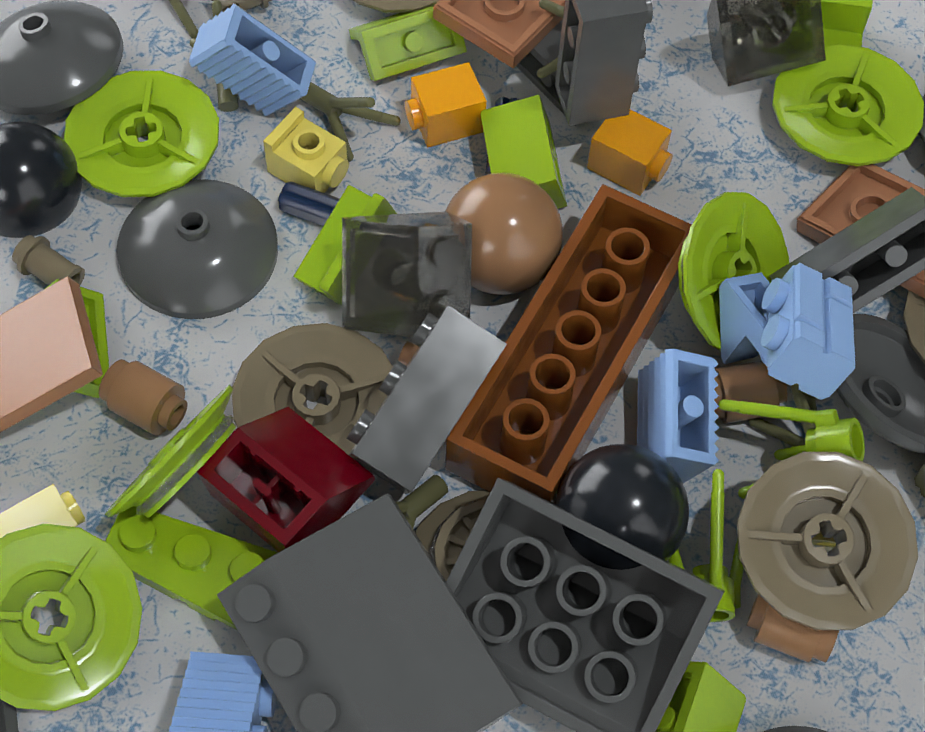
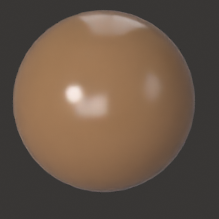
(513, 231)

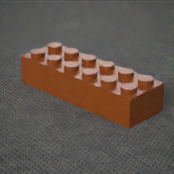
(571, 348)

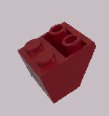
(284, 478)

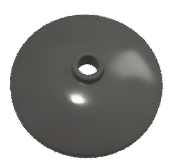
(56, 56)
(200, 269)
(887, 383)

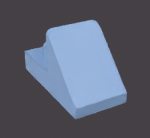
(742, 317)

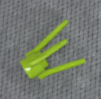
(828, 436)
(715, 571)

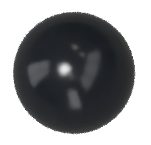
(36, 180)
(629, 496)

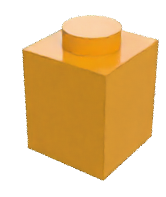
(446, 104)
(630, 151)

